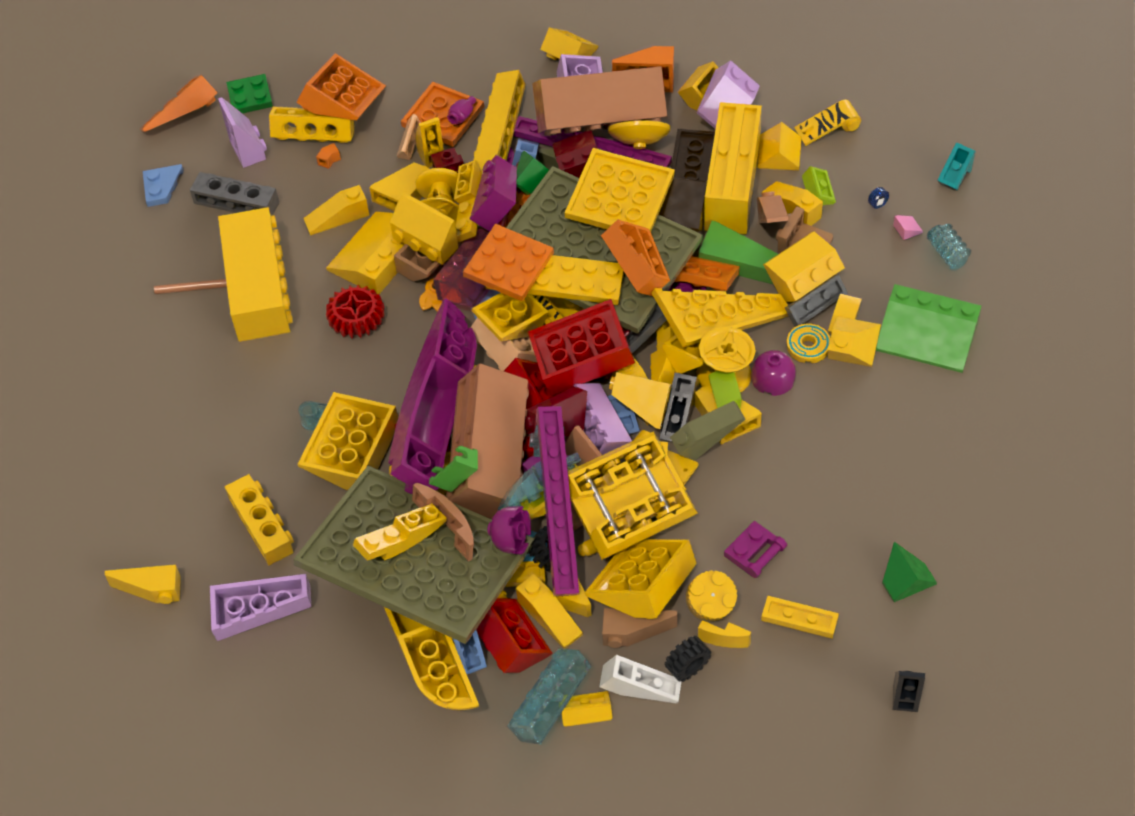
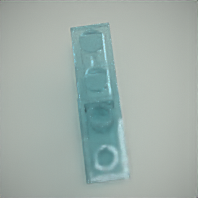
(531, 484)

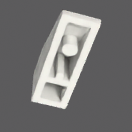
(638, 681)

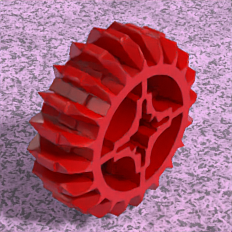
(368, 311)

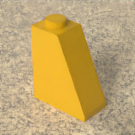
(389, 189)
(642, 396)
(706, 403)

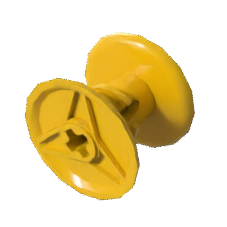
(438, 189)
(726, 351)

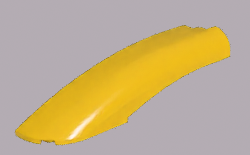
(433, 663)

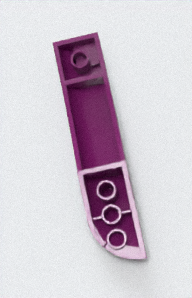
(431, 398)

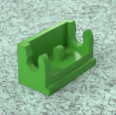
(457, 470)

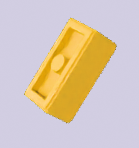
(587, 709)

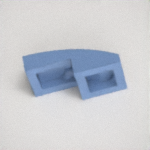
(626, 415)

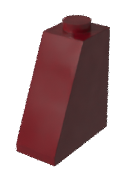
(573, 410)

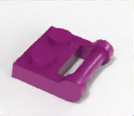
(749, 544)

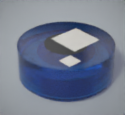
(878, 197)

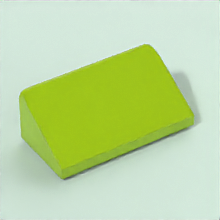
(819, 184)
(725, 388)

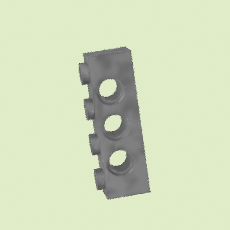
(232, 194)

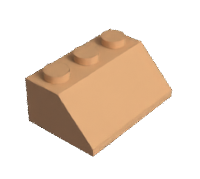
(503, 351)

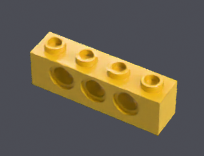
(280, 129)
(271, 547)

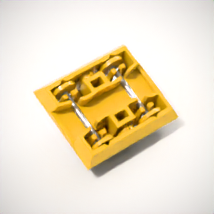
(628, 496)

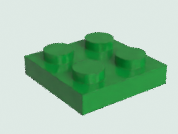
(250, 93)

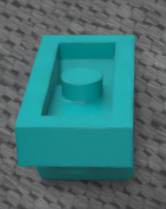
(957, 165)

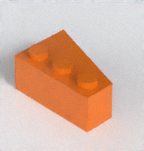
(637, 255)

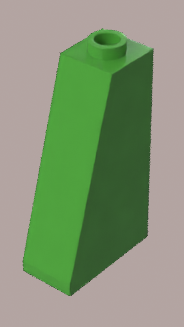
(732, 248)

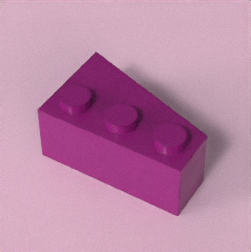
(495, 193)

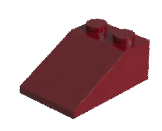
(574, 152)

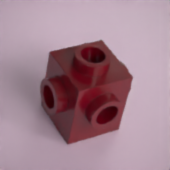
(447, 159)

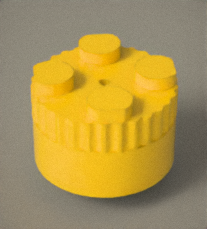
(711, 596)

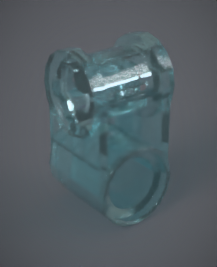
(310, 408)

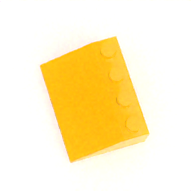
(369, 255)
(349, 439)
(643, 577)

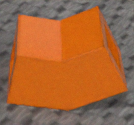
(328, 155)

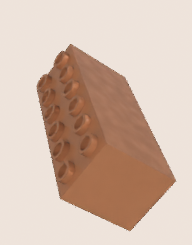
(598, 100)
(492, 420)

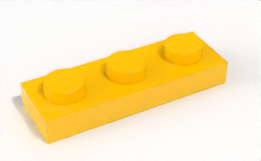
(800, 617)

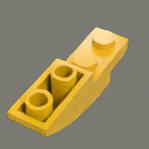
(465, 194)
(660, 364)
(401, 535)

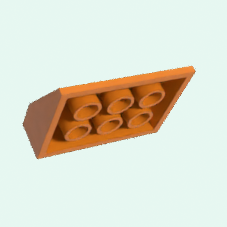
(340, 90)

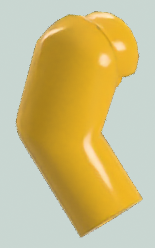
(586, 548)

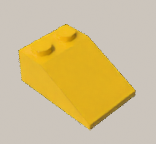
(511, 317)

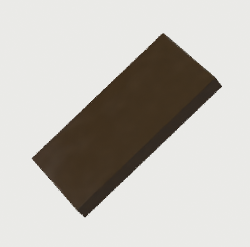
(692, 154)

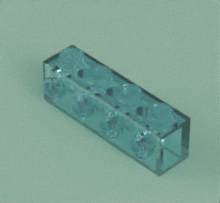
(549, 696)

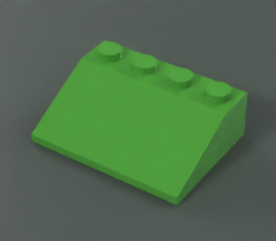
(928, 328)

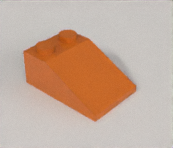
(650, 57)

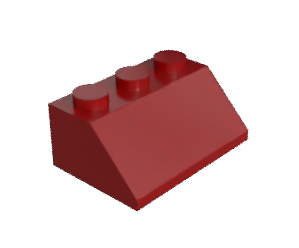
(530, 370)
(512, 637)

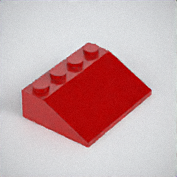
(580, 347)

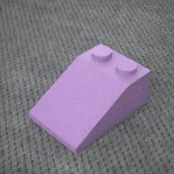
(727, 85)
(242, 135)

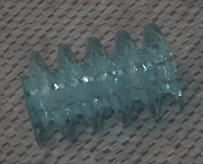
(949, 245)

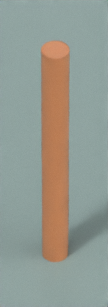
(190, 286)

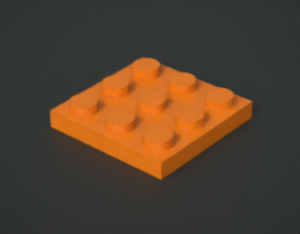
(436, 103)
(508, 262)

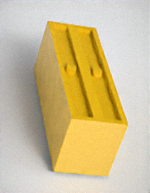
(733, 166)
(255, 274)

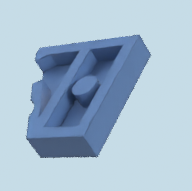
(160, 184)

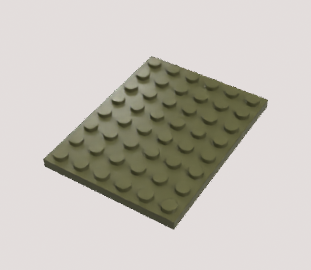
(545, 221)
(423, 583)

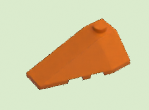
(190, 97)

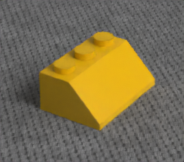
(424, 229)
(803, 267)

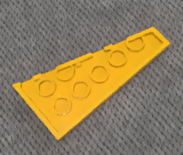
(702, 310)

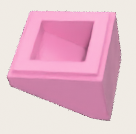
(906, 226)

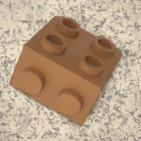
(796, 230)

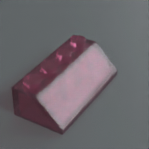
(450, 281)

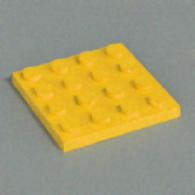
(619, 189)

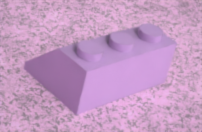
(578, 65)

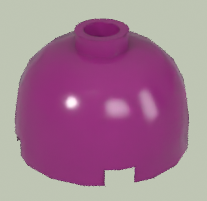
(773, 373)
(509, 529)

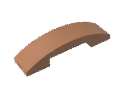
(455, 520)

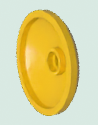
(639, 132)

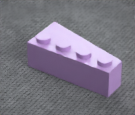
(602, 421)
(256, 602)

